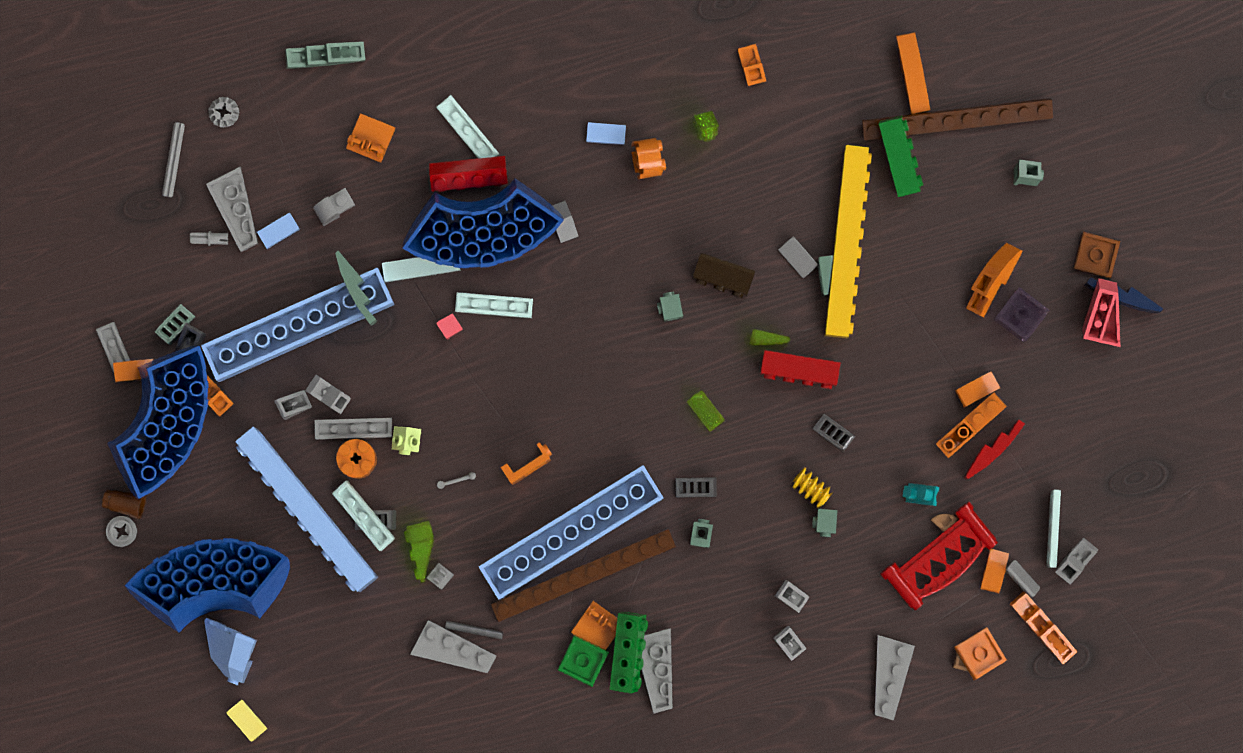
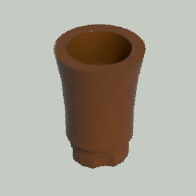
(124, 503)

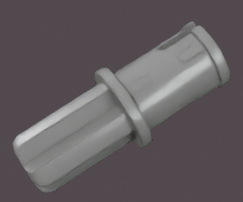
(209, 238)

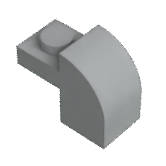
(333, 206)
(328, 394)
(1076, 560)

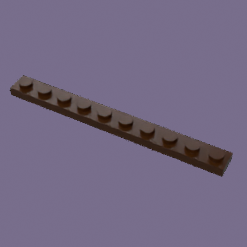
(967, 117)
(583, 575)

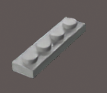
(353, 428)

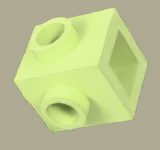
(406, 440)

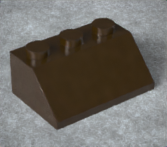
(723, 275)

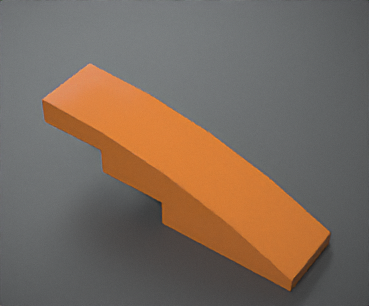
(913, 72)
(1043, 627)

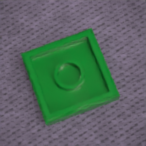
(583, 660)

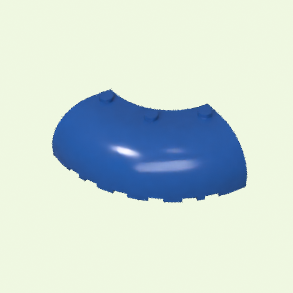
(482, 230)
(166, 421)
(210, 579)

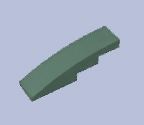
(324, 55)
(352, 283)

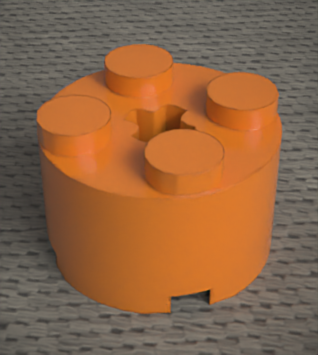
(647, 158)
(365, 464)

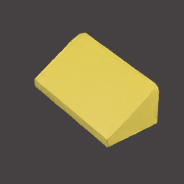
(246, 720)

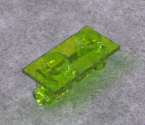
(705, 410)

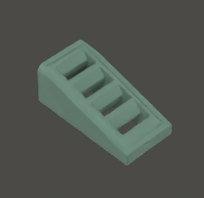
(825, 269)
(159, 331)

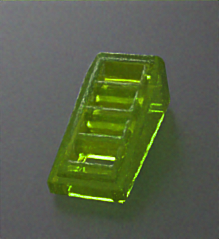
(765, 338)

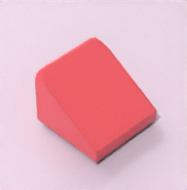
(449, 326)

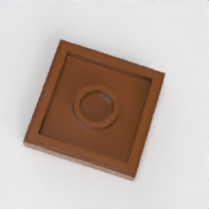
(1096, 255)

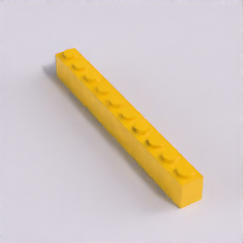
(847, 241)

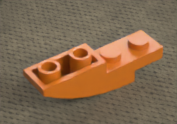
(993, 274)
(971, 425)

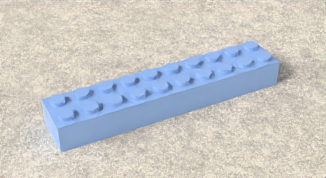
(293, 327)
(307, 510)
(571, 532)

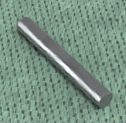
(474, 630)

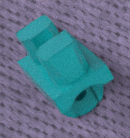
(921, 494)

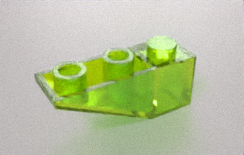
(706, 126)
(422, 543)

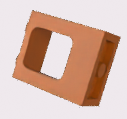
(530, 467)

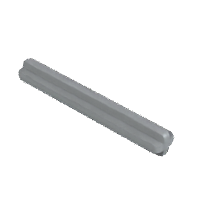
(173, 159)

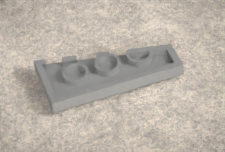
(233, 204)
(446, 647)
(658, 669)
(891, 671)

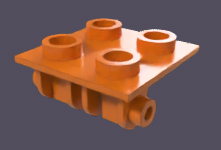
(370, 138)
(597, 626)

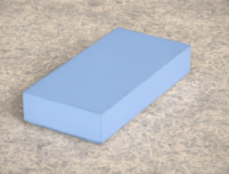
(606, 133)
(278, 230)

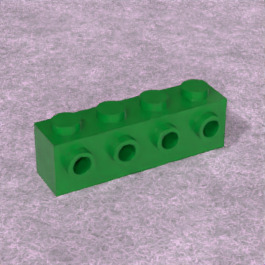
(900, 157)
(628, 652)

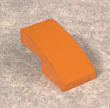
(751, 64)
(128, 370)
(977, 389)
(217, 398)
(994, 571)

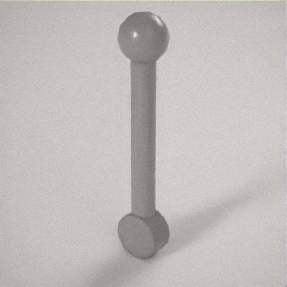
(441, 484)

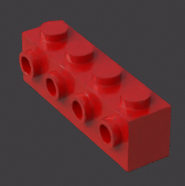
(468, 173)
(800, 368)

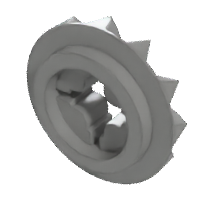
(228, 119)
(119, 522)

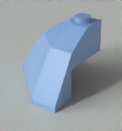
(229, 650)

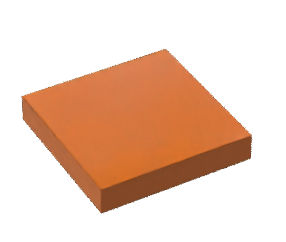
(980, 653)

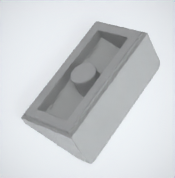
(798, 257)
(1022, 578)

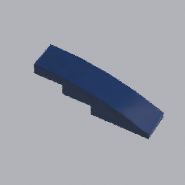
(1131, 298)

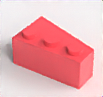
(1103, 315)

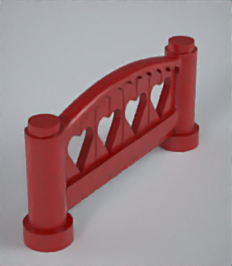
(904, 578)

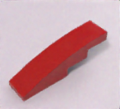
(989, 454)

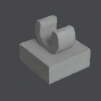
(440, 576)

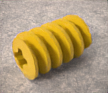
(811, 488)

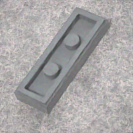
(112, 344)

